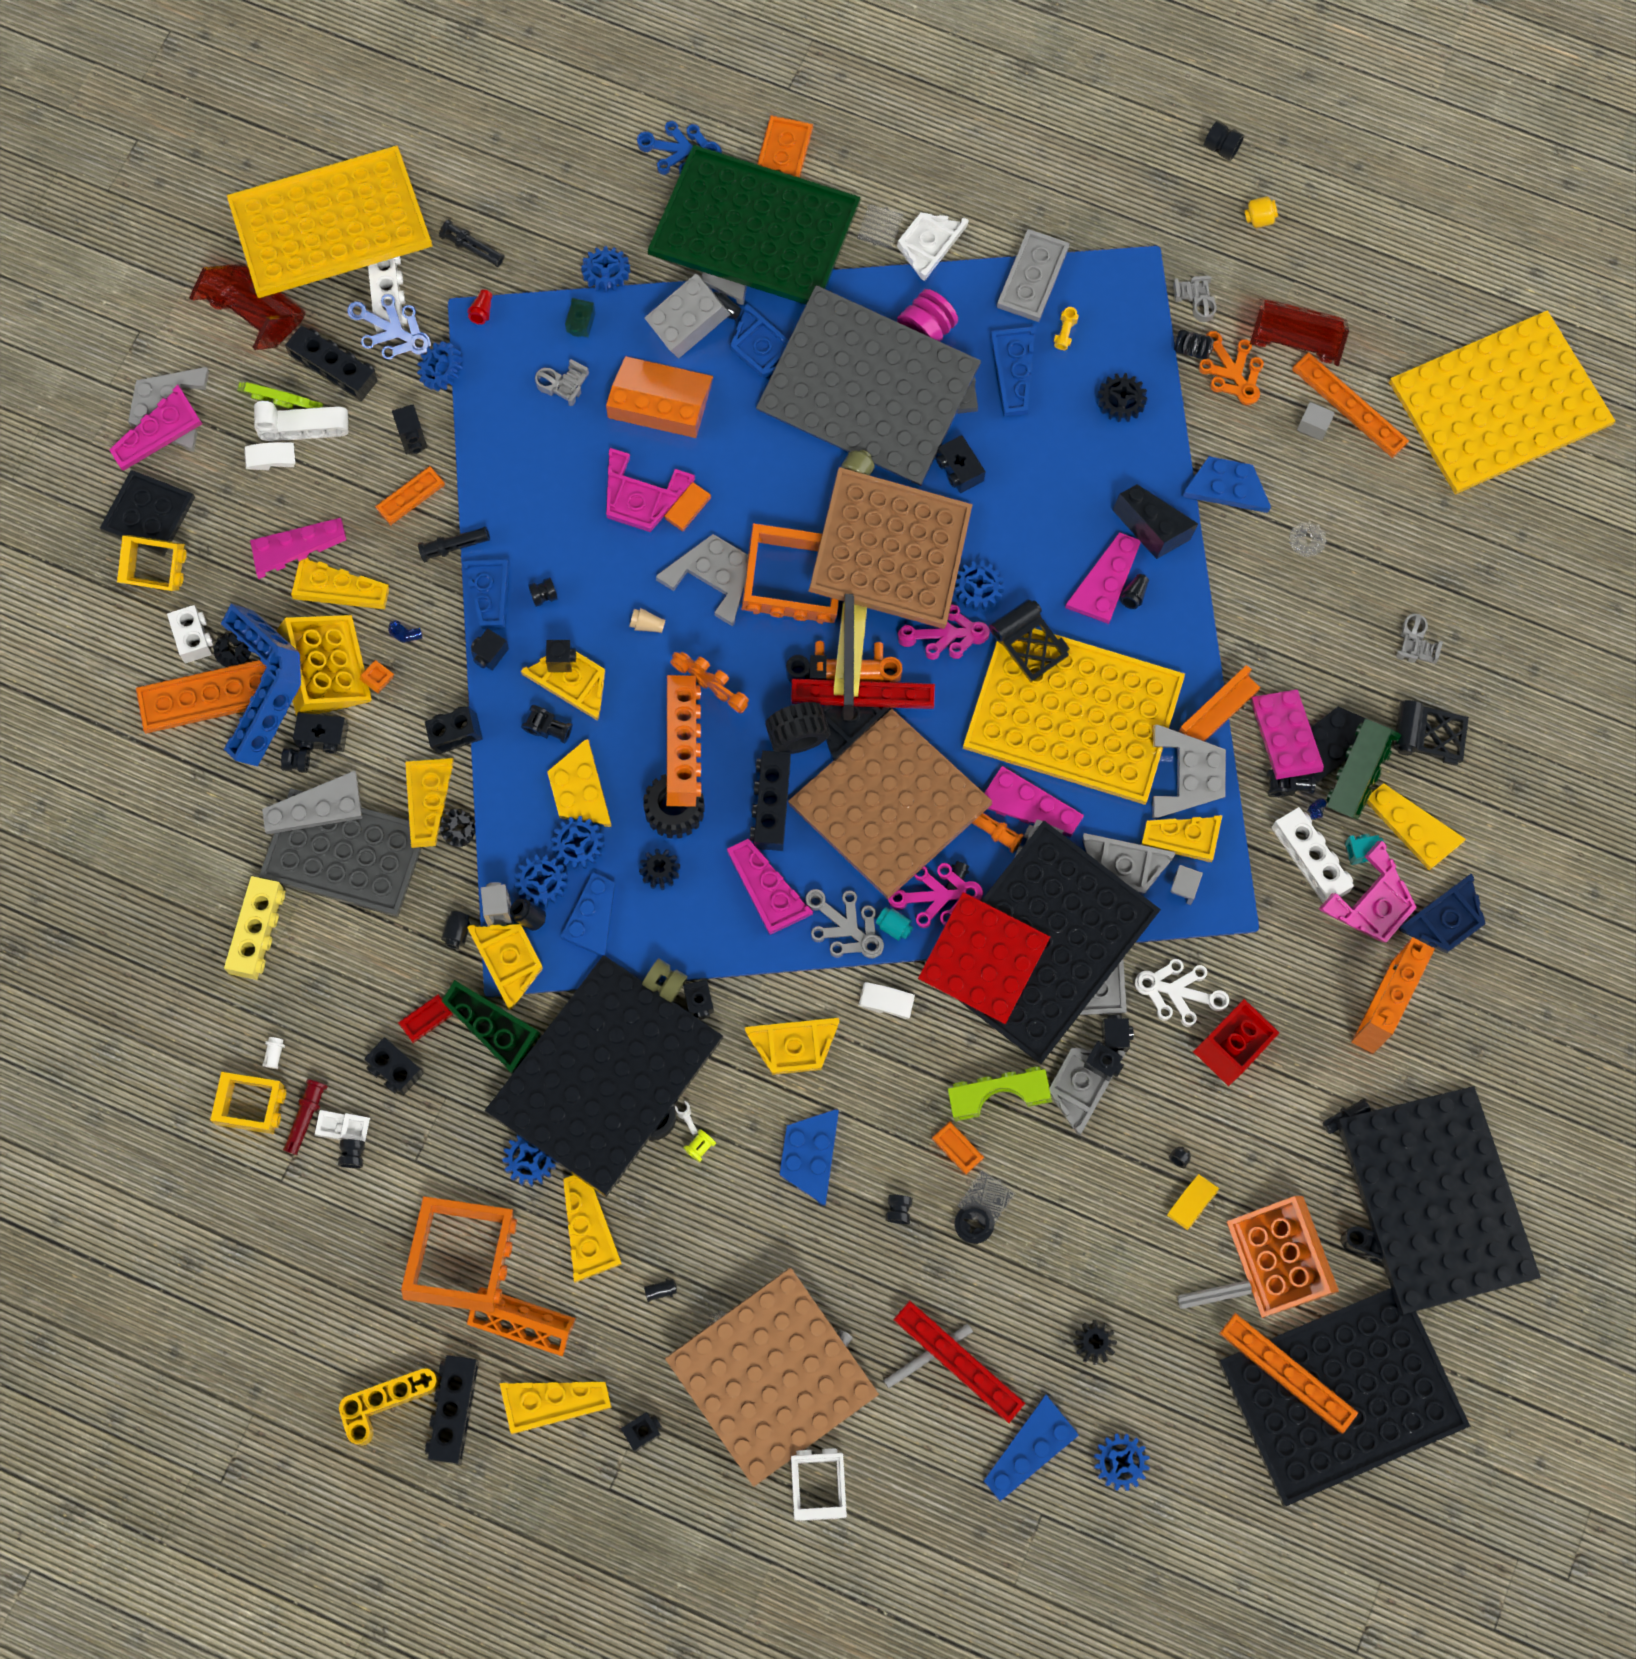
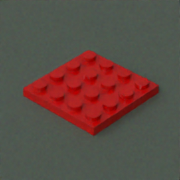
(984, 958)

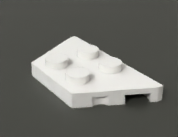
(929, 241)

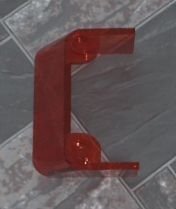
(233, 288)
(1300, 329)

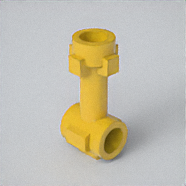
(1069, 319)

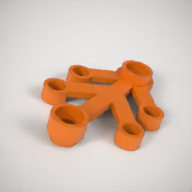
(1233, 371)
(715, 682)

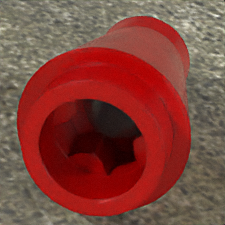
(480, 308)

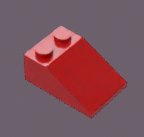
(1236, 1042)

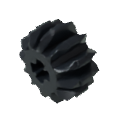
(1193, 344)
(649, 871)
(1100, 1336)

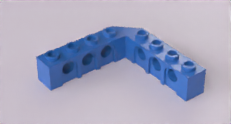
(277, 685)

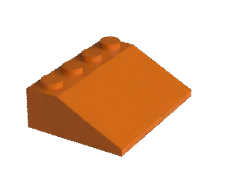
(659, 396)
(1282, 1256)

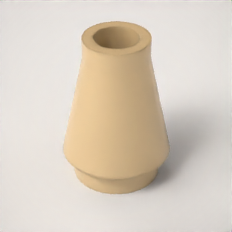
(645, 621)

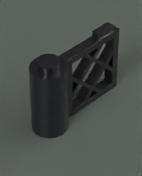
(1017, 624)
(1412, 726)

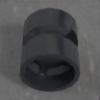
(1223, 140)

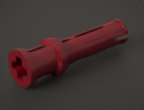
(308, 1104)

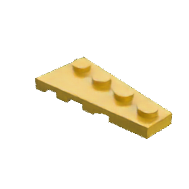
(328, 585)
(427, 795)
(1417, 829)
(589, 1234)
(544, 1404)

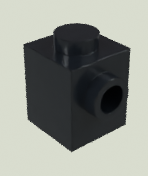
(489, 649)
(560, 655)
(1117, 1033)

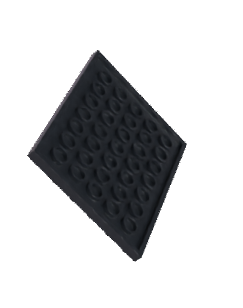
(1090, 926)
(604, 1075)
(1437, 1200)
(1375, 1365)

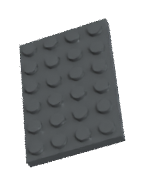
(349, 861)

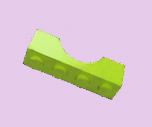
(968, 1099)

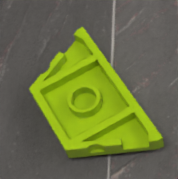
(279, 397)

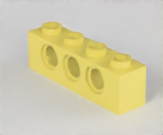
(257, 892)

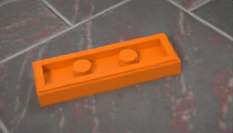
(410, 495)

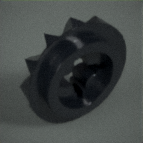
(225, 657)
(450, 820)
(963, 1228)

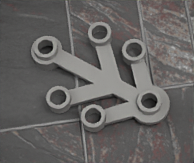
(847, 927)

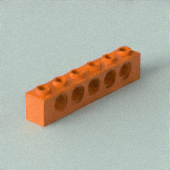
(681, 740)

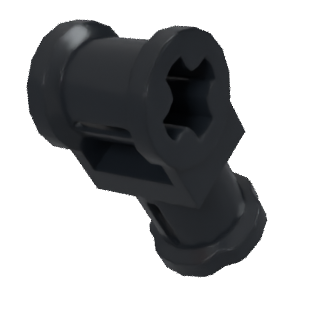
(543, 724)
(1288, 786)

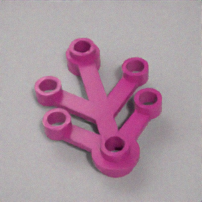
(947, 635)
(939, 895)

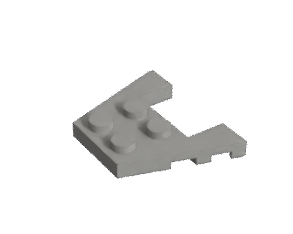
(152, 390)
(716, 565)
(1199, 772)

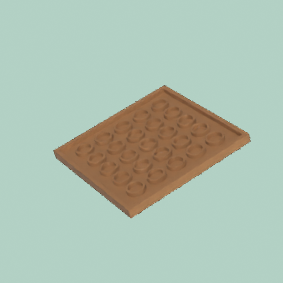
(891, 548)
(890, 803)
(771, 1376)

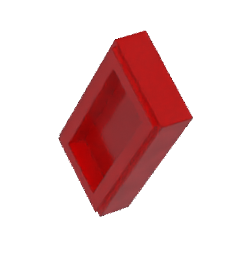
(425, 1018)

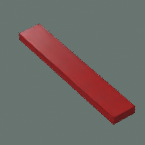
(870, 694)
(959, 1361)

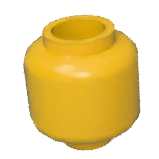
(1261, 212)

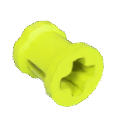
(707, 1143)

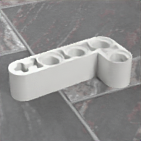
(299, 423)

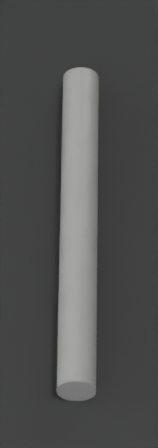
(922, 1359)

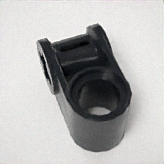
(1367, 1245)

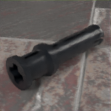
(463, 237)
(443, 546)

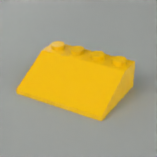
(328, 663)

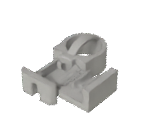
(1199, 293)
(567, 384)
(1417, 647)

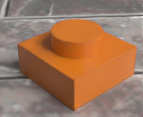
(376, 676)

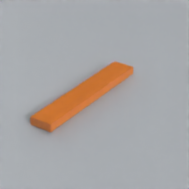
(1350, 405)
(1288, 1373)

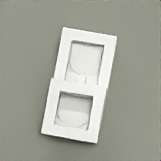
(269, 454)
(887, 1000)
(341, 1126)

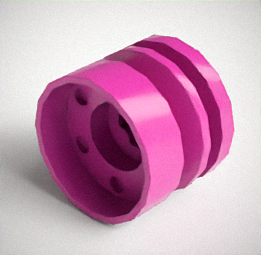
(929, 315)

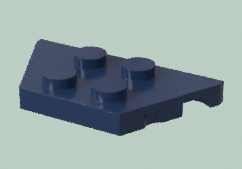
(1448, 918)

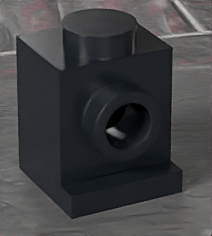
(699, 989)
(1095, 1064)
(631, 1431)

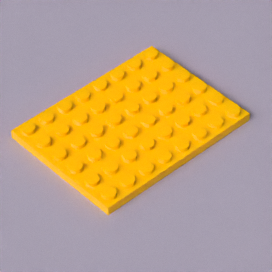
(328, 221)
(1501, 402)
(1078, 720)

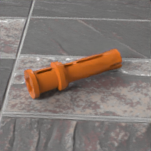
(999, 832)

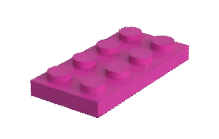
(1287, 734)

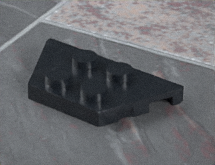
(847, 732)
(1333, 738)

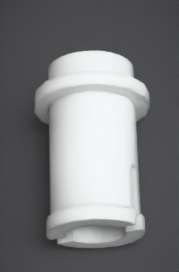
(273, 1052)

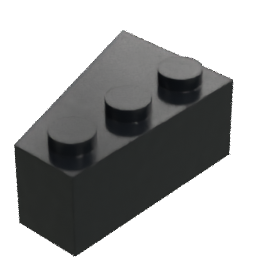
(1153, 521)

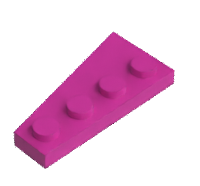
(280, 548)
(1026, 802)

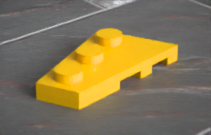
(1185, 837)

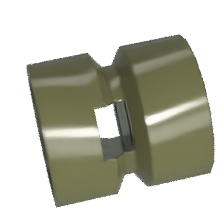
(671, 986)

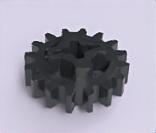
(1115, 405)

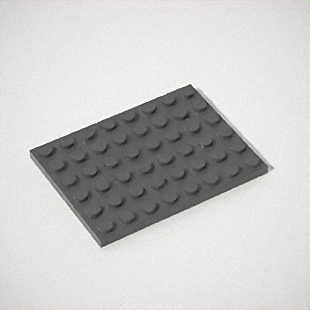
(868, 385)

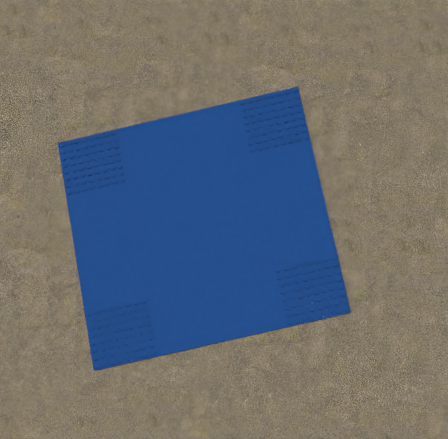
(1040, 517)

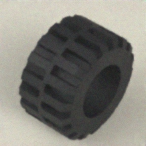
(797, 727)
(667, 823)

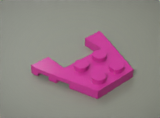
(637, 501)
(1382, 906)

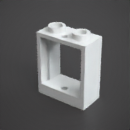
(827, 1455)

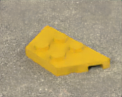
(579, 688)
(578, 787)
(508, 959)
(793, 1045)

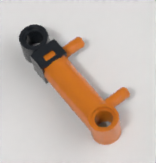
(824, 669)

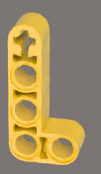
(390, 1400)

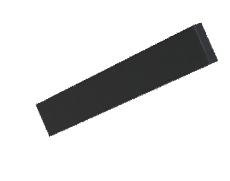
(849, 657)

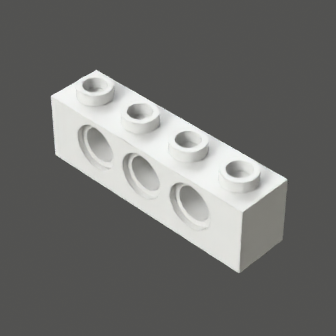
(386, 279)
(1315, 842)

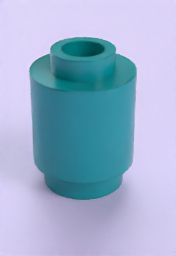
(894, 924)

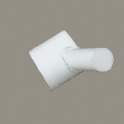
(687, 1118)

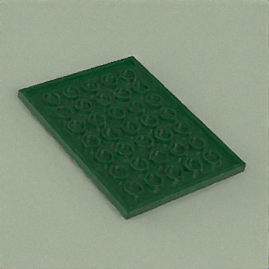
(754, 225)

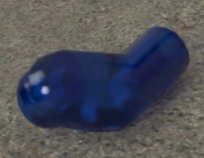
(402, 634)
(1317, 808)

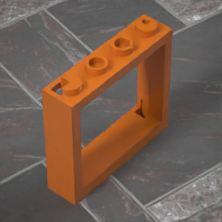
(776, 607)
(1393, 995)
(455, 1298)

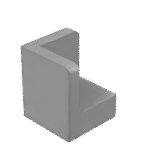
(1315, 421)
(1186, 883)

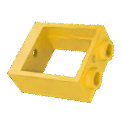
(128, 563)
(224, 1096)

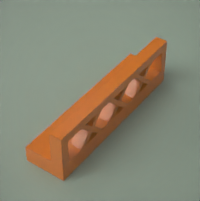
(1221, 706)
(524, 1315)

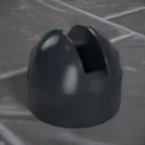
(1180, 1157)

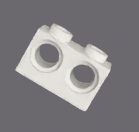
(186, 635)

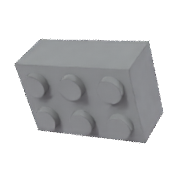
(687, 315)

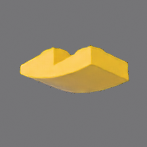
(1192, 1202)

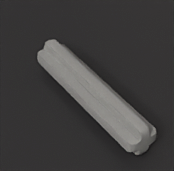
(1214, 1294)

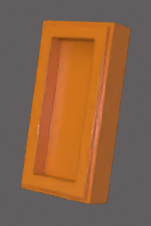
(687, 506)
(957, 1148)

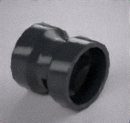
(542, 592)
(295, 760)
(351, 1153)
(899, 1209)

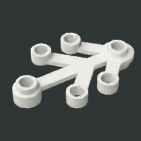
(1177, 991)

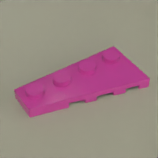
(161, 427)
(1104, 584)
(770, 894)

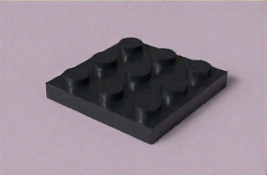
(147, 510)

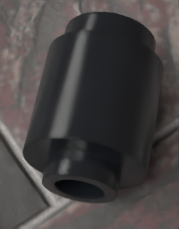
(528, 914)
(456, 929)

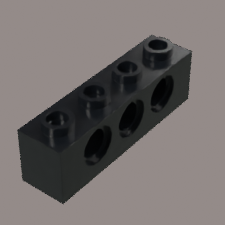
(357, 384)
(771, 837)
(452, 1451)

